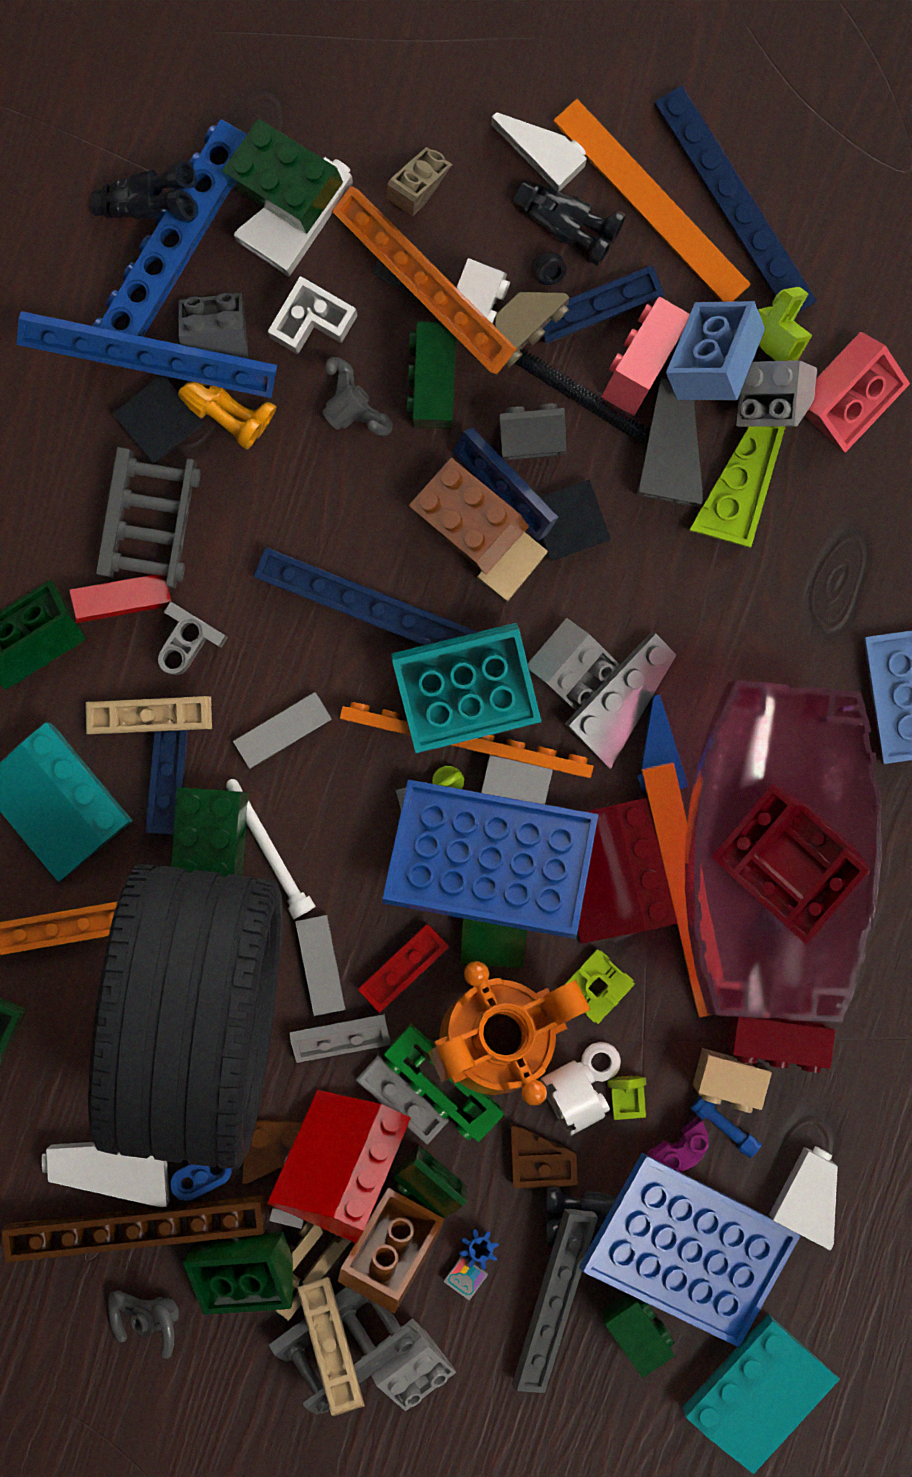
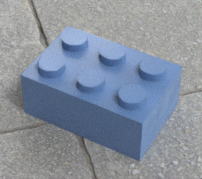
(715, 350)

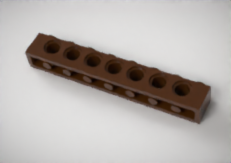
(134, 1229)

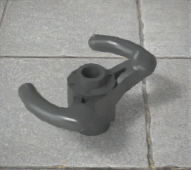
(351, 402)
(147, 1318)

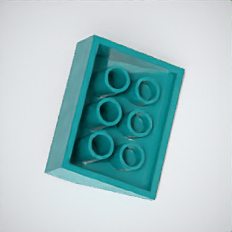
(466, 687)
(57, 802)
(759, 1394)

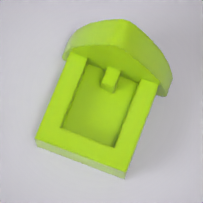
(628, 1097)

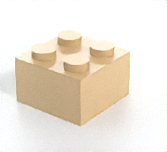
(725, 1078)

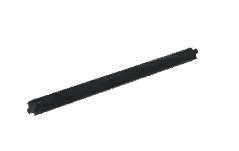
(549, 375)

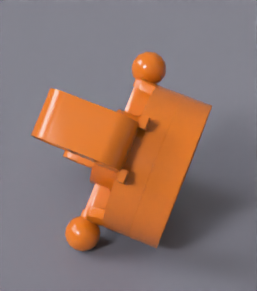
(541, 1015)

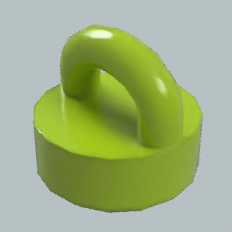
(449, 777)

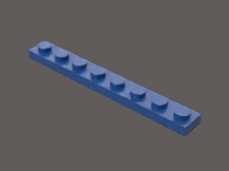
(146, 354)

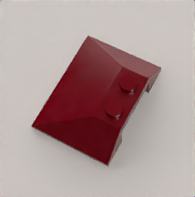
(792, 862)

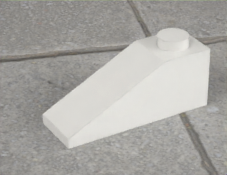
(544, 150)

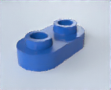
(203, 1179)

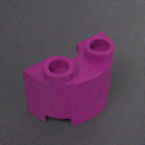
(687, 1150)

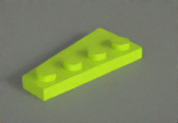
(740, 492)

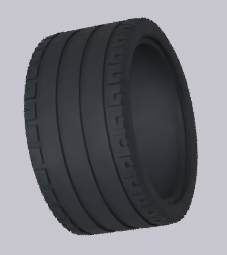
(185, 1016)

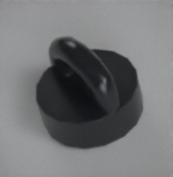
(549, 268)

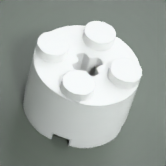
(573, 1096)

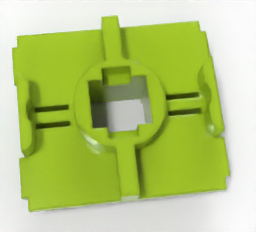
(614, 991)

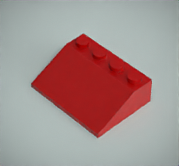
(339, 1163)

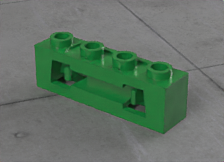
(482, 1119)

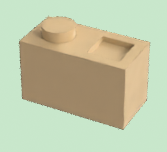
(513, 567)

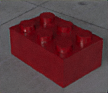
(781, 1042)

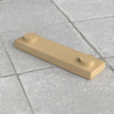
(148, 715)
(330, 1346)

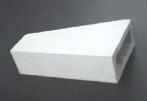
(281, 242)
(108, 1174)

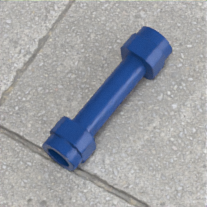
(746, 1142)

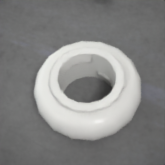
(605, 1048)

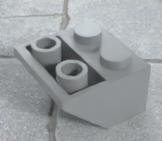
(776, 394)
(572, 664)
(415, 1373)

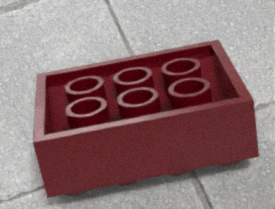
(625, 875)

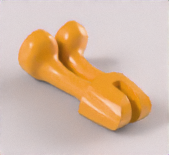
(217, 403)

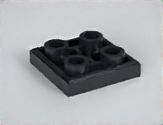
(158, 419)
(578, 522)

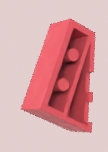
(645, 355)

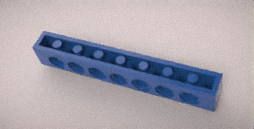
(218, 139)

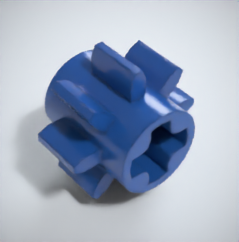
(486, 1245)

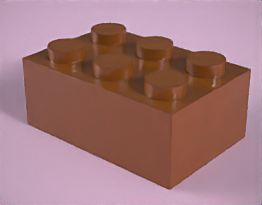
(469, 516)
(391, 1250)

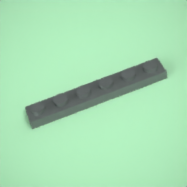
(554, 1301)

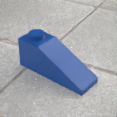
(659, 744)

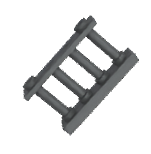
(122, 498)
(293, 1343)

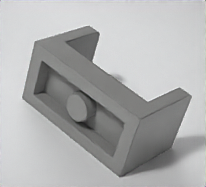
(516, 780)

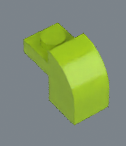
(782, 336)

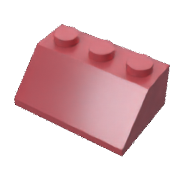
(855, 391)

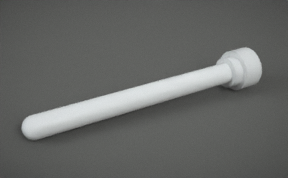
(297, 901)

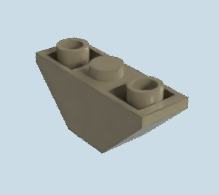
(417, 180)
(527, 315)

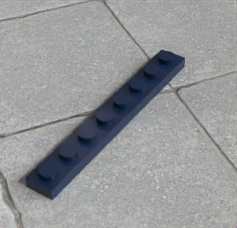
(730, 194)
(355, 600)

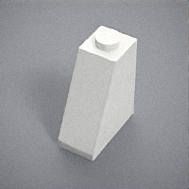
(809, 1198)

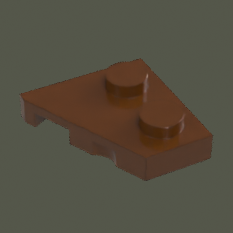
(269, 1147)
(541, 1161)

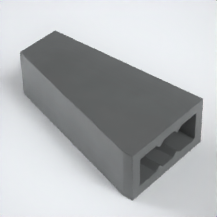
(671, 452)

